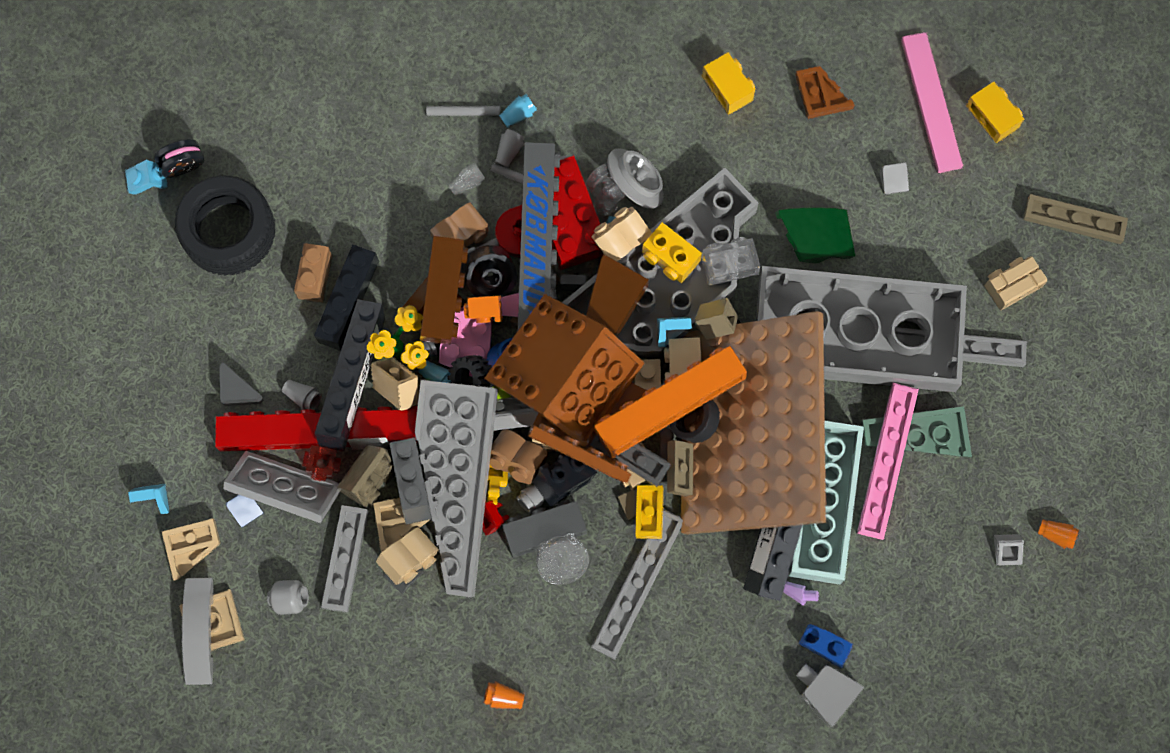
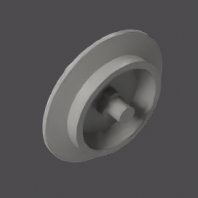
(636, 177)

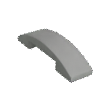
(197, 631)

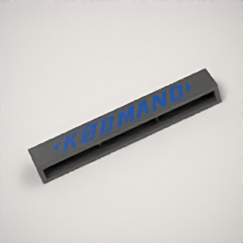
(537, 226)

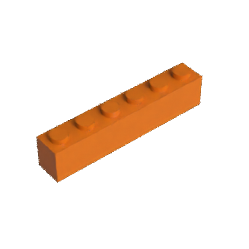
(670, 402)

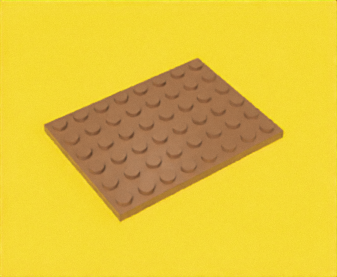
(770, 441)

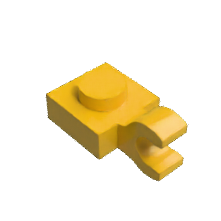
(496, 479)

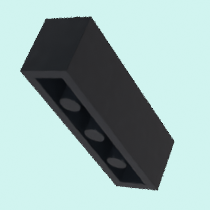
(350, 286)

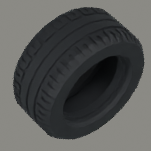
(205, 198)

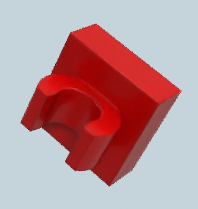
(492, 518)

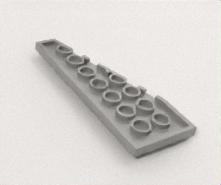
(455, 450)

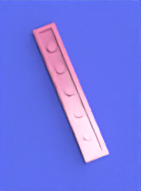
(932, 102)
(887, 461)

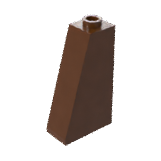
(615, 294)

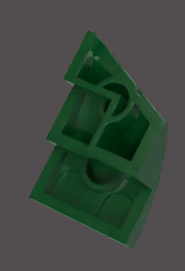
(818, 233)

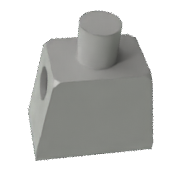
(828, 692)

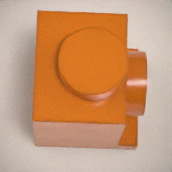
(484, 308)

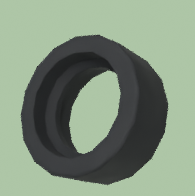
(705, 430)

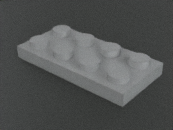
(281, 486)

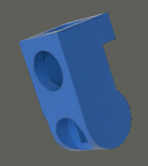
(826, 645)

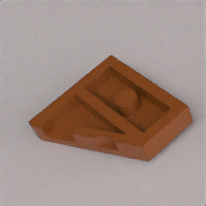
(820, 93)

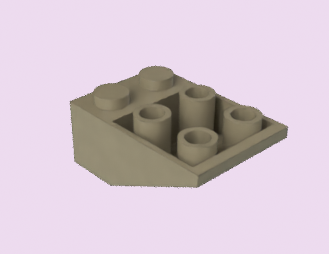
(367, 475)

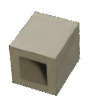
(716, 319)

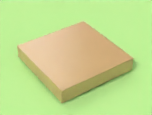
(224, 621)

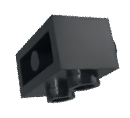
(562, 478)

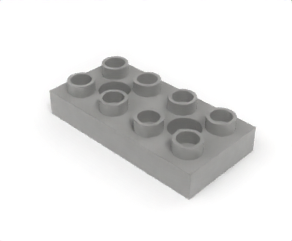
(862, 322)

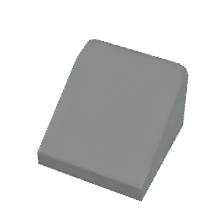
(894, 178)
(1008, 549)

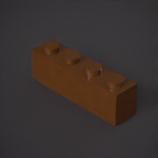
(442, 290)

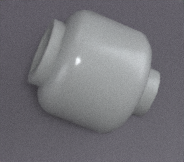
(288, 597)

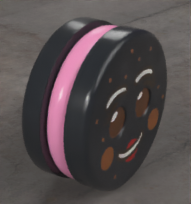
(179, 158)

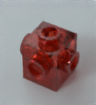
(318, 453)

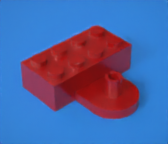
(575, 220)

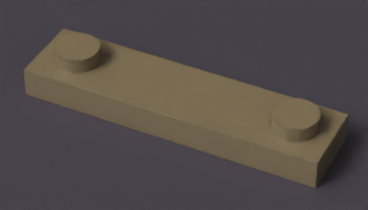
(1075, 219)

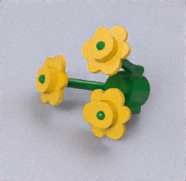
(386, 346)

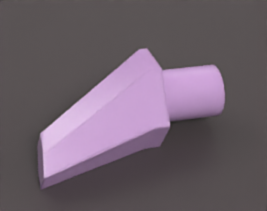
(799, 593)

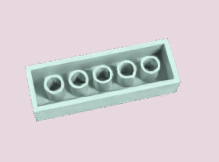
(824, 546)

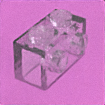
(730, 261)

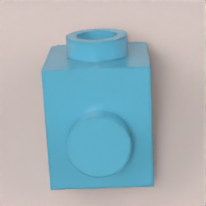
(144, 177)

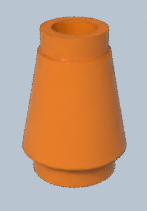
(1059, 533)
(501, 696)

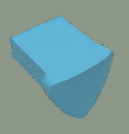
(671, 324)
(151, 492)

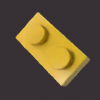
(649, 512)

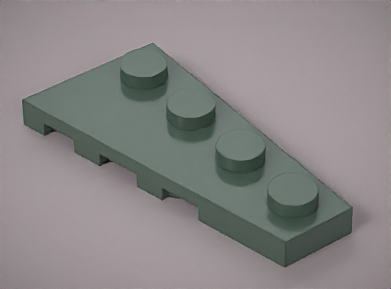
(929, 432)

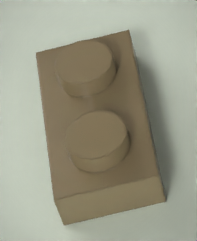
(681, 469)

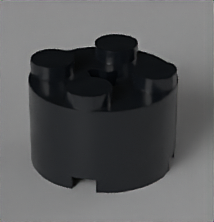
(489, 259)

